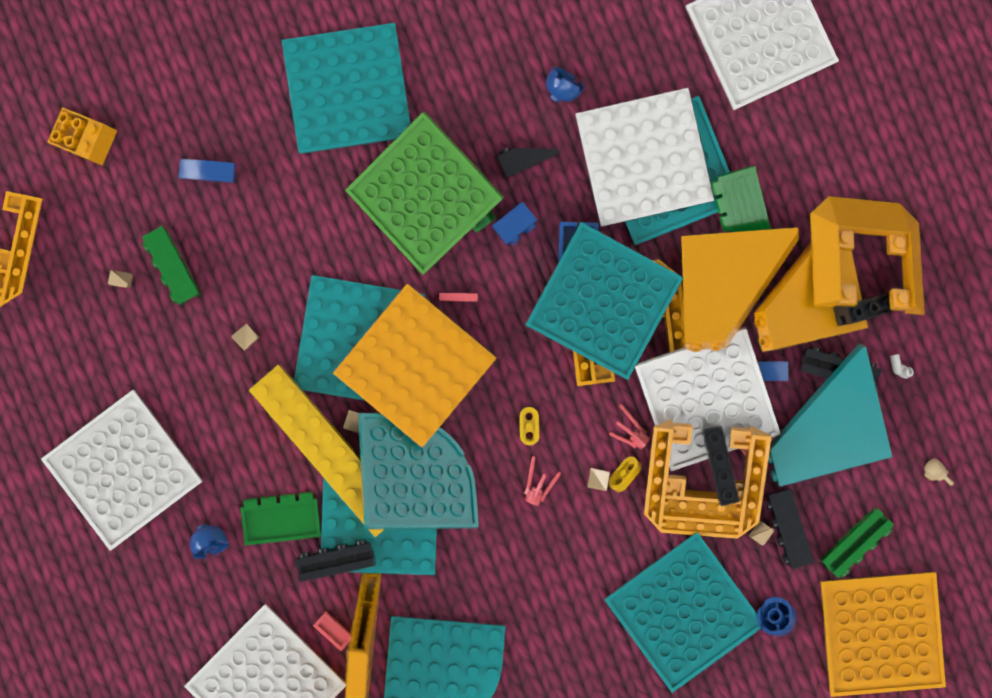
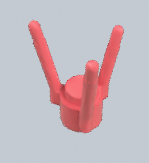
(638, 438)
(535, 494)

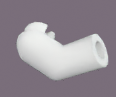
(900, 369)

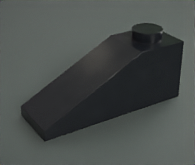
(521, 159)

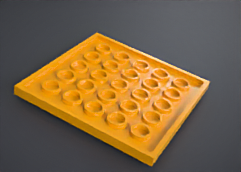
(414, 365)
(883, 634)

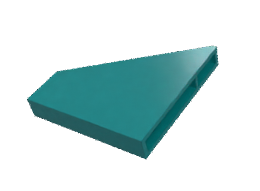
(834, 428)

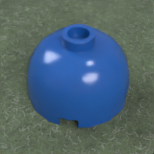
(562, 85)
(207, 540)
(777, 617)

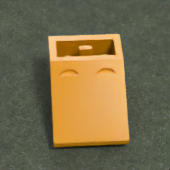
(82, 136)

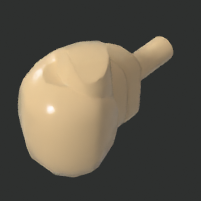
(936, 471)

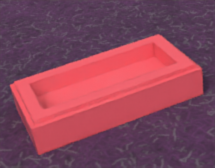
(458, 297)
(333, 630)

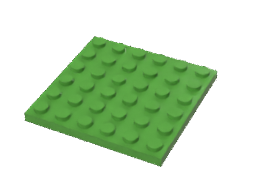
(424, 193)

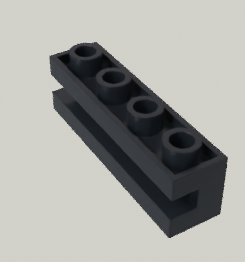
(863, 310)
(823, 364)
(720, 465)
(790, 528)
(335, 561)

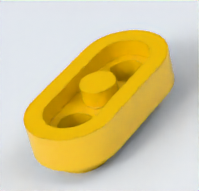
(529, 426)
(625, 474)

